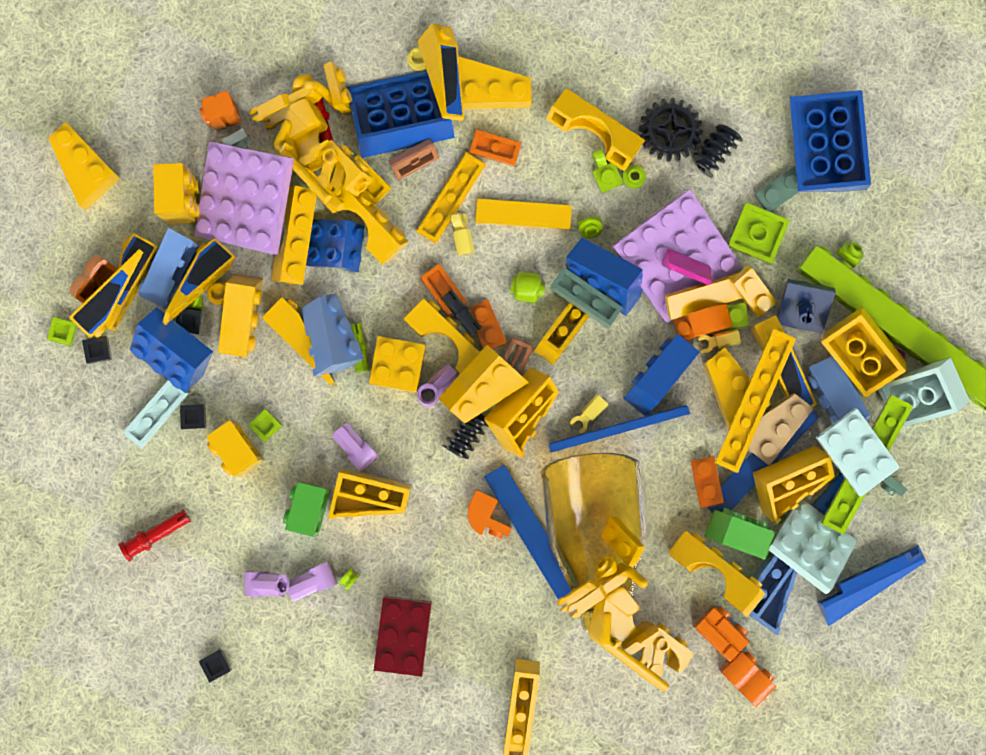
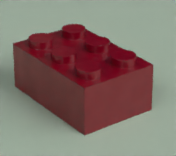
(402, 636)

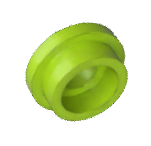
(634, 184)

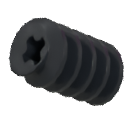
(714, 149)
(465, 436)

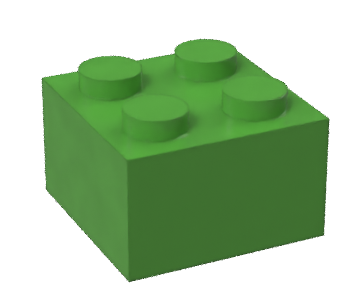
(306, 509)
(740, 532)

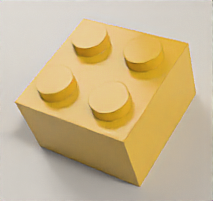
(397, 364)
(234, 449)

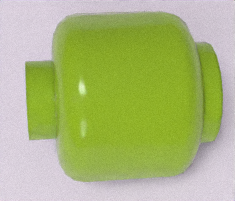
(527, 287)

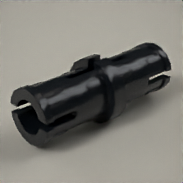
(461, 312)

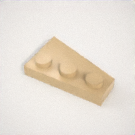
(778, 427)

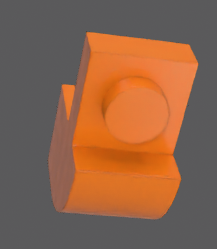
(703, 322)
(479, 515)

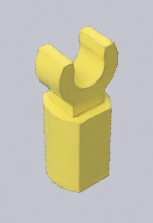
(462, 234)
(721, 340)
(590, 412)

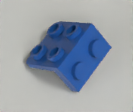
(335, 244)

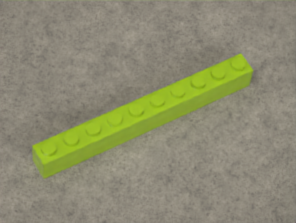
(893, 319)

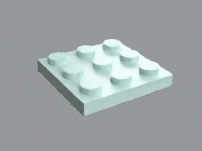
(812, 547)

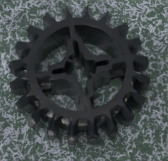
(681, 130)

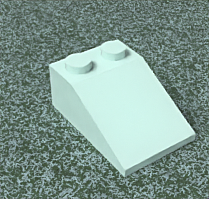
(932, 391)

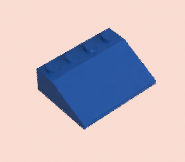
(397, 114)
(830, 142)

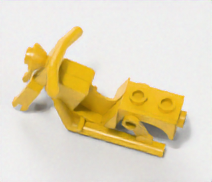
(300, 140)
(614, 626)

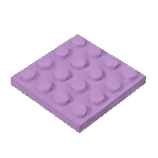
(244, 197)
(679, 227)

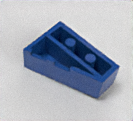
(606, 273)
(661, 374)

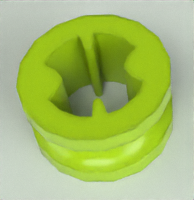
(349, 579)

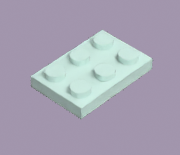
(857, 452)

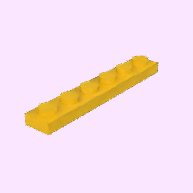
(755, 400)

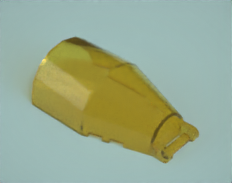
(578, 502)

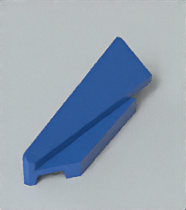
(868, 583)

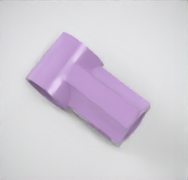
(437, 384)
(358, 451)
(315, 580)
(263, 584)

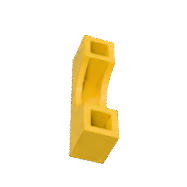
(574, 112)
(384, 238)
(292, 257)
(426, 320)
(739, 592)

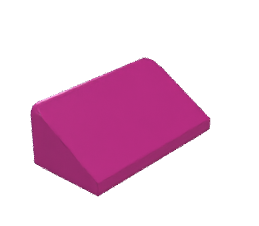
(687, 266)

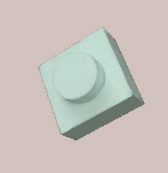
(237, 139)

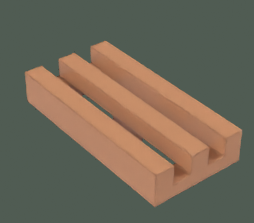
(413, 159)
(521, 344)

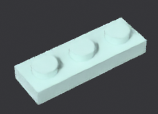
(155, 414)

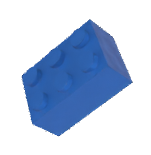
(170, 350)

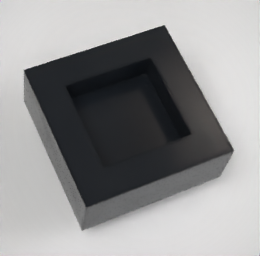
(190, 320)
(97, 350)
(193, 416)
(215, 665)

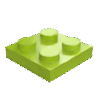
(758, 233)

